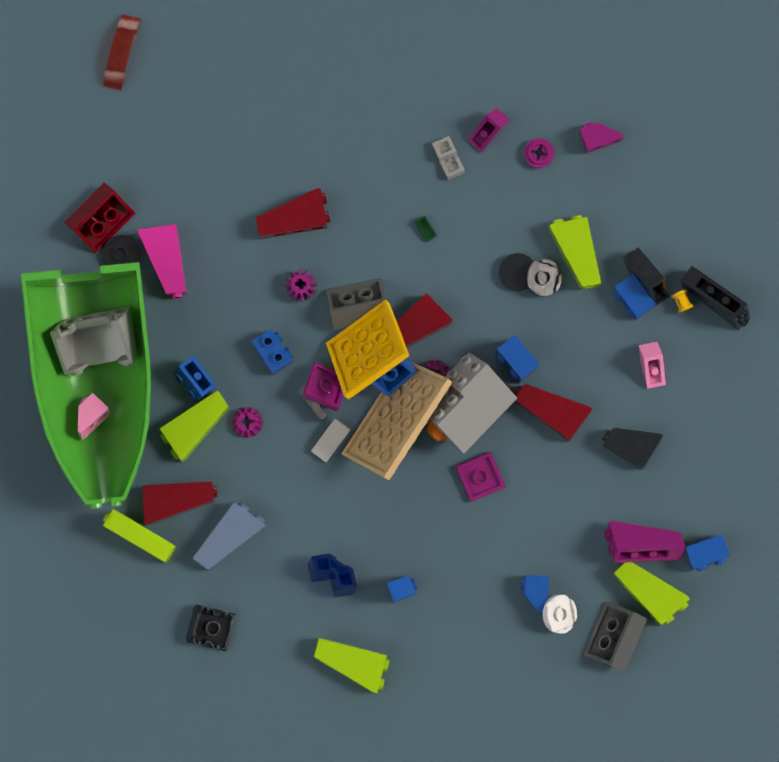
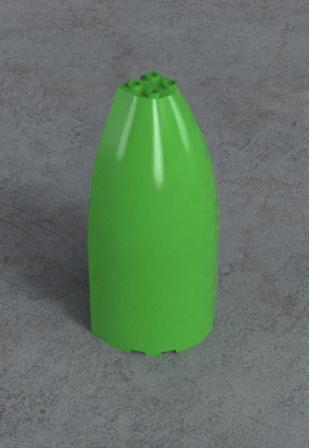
(108, 458)

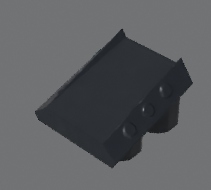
(210, 627)

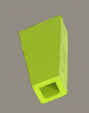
(577, 249)
(193, 425)
(139, 535)
(651, 592)
(355, 663)

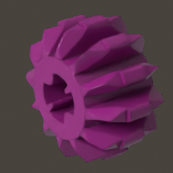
(306, 281)

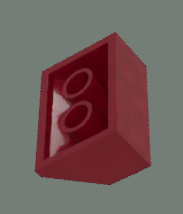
(100, 217)

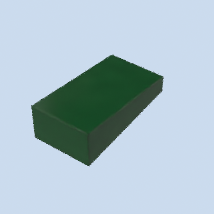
(425, 228)

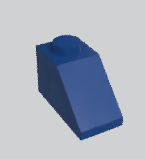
(402, 588)
(535, 591)

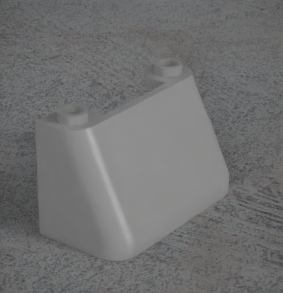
(95, 340)

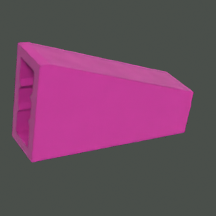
(165, 254)

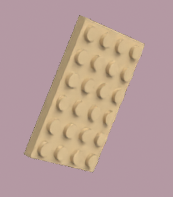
(396, 422)

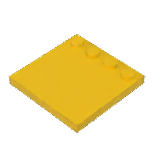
(367, 349)

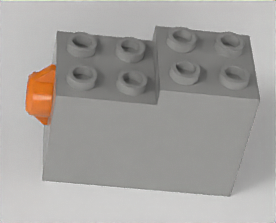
(470, 404)

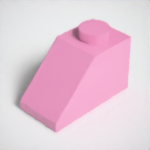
(652, 364)
(91, 415)

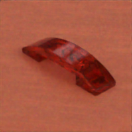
(120, 52)

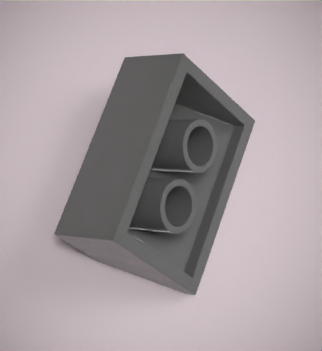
(353, 301)
(615, 636)

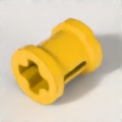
(682, 301)

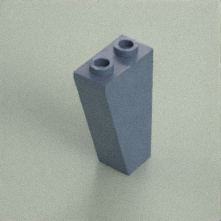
(229, 535)

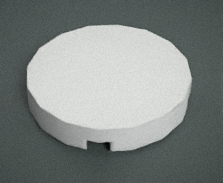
(559, 614)

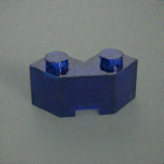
(329, 568)

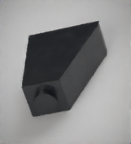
(647, 275)
(632, 445)

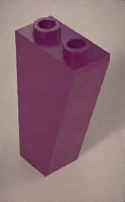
(642, 543)

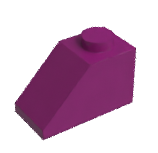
(488, 129)
(598, 136)

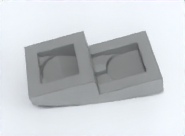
(448, 158)
(330, 440)

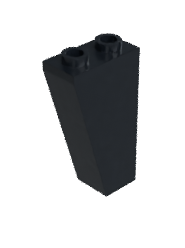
(716, 298)

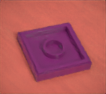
(323, 387)
(480, 477)

